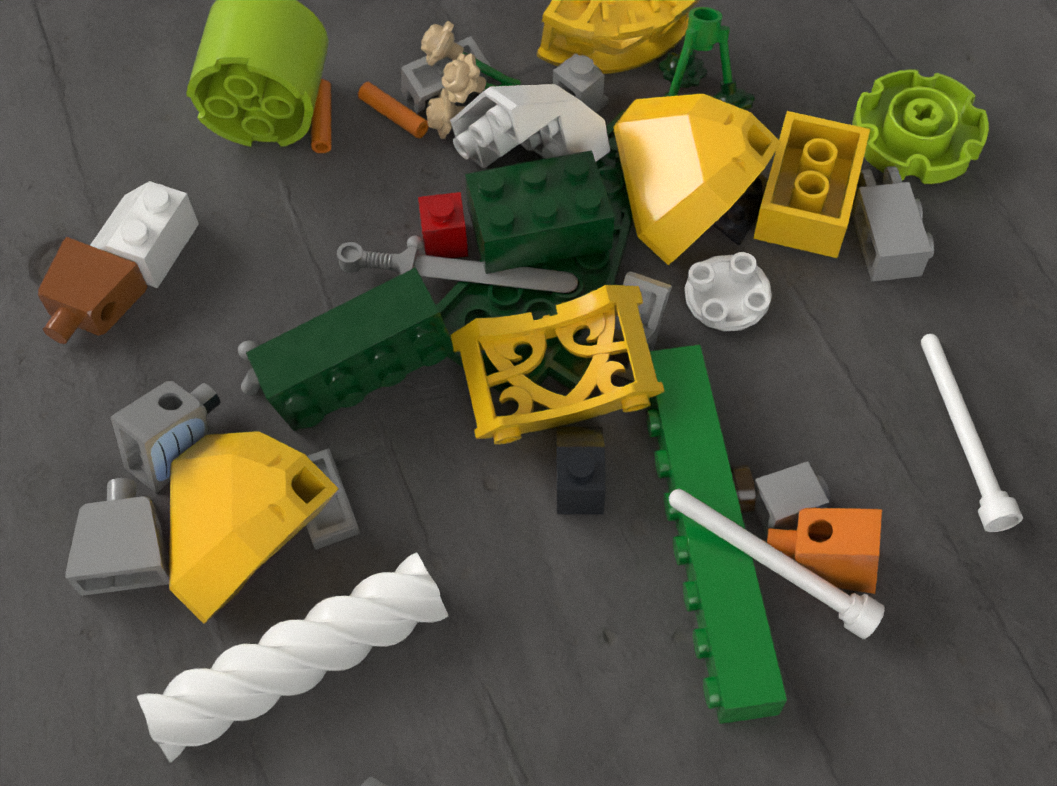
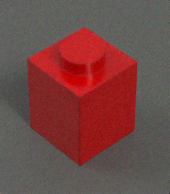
(443, 225)

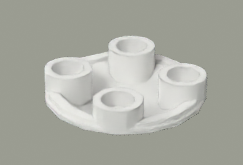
(728, 292)

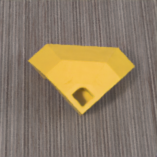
(687, 165)
(233, 510)

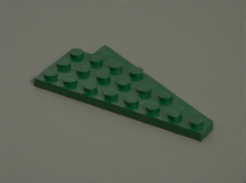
(592, 270)

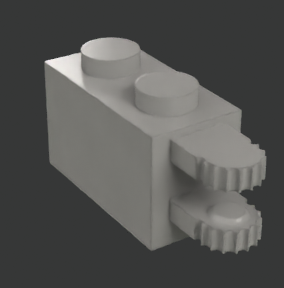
(890, 227)

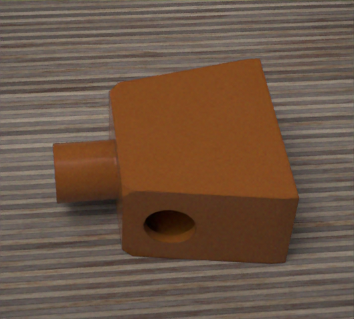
(87, 290)

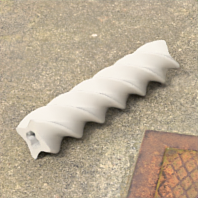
(292, 657)

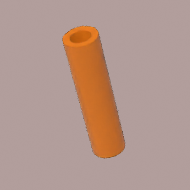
(393, 110)
(322, 120)

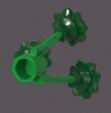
(685, 70)

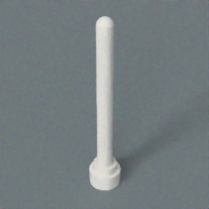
(997, 509)
(859, 613)

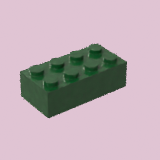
(351, 351)

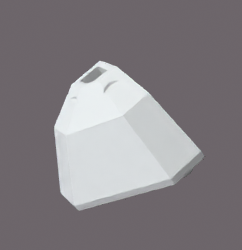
(530, 115)

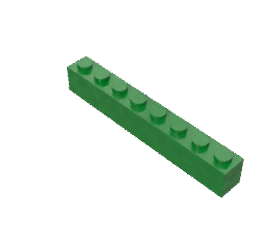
(721, 578)

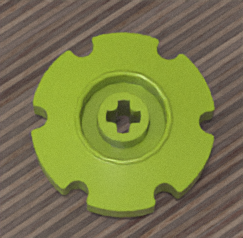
(921, 125)

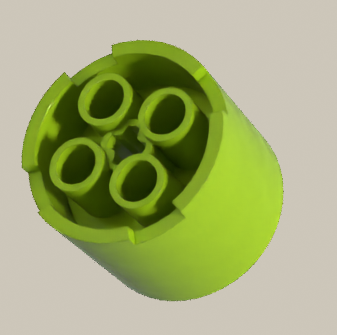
(258, 70)

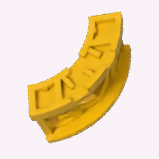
(613, 32)
(503, 334)

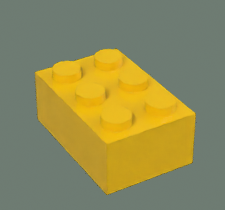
(812, 184)

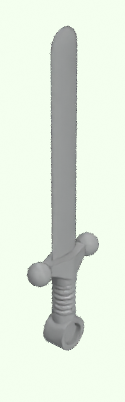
(354, 258)

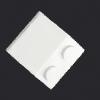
(149, 229)

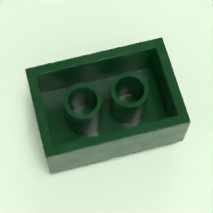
(539, 211)

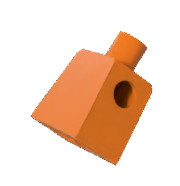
(835, 545)

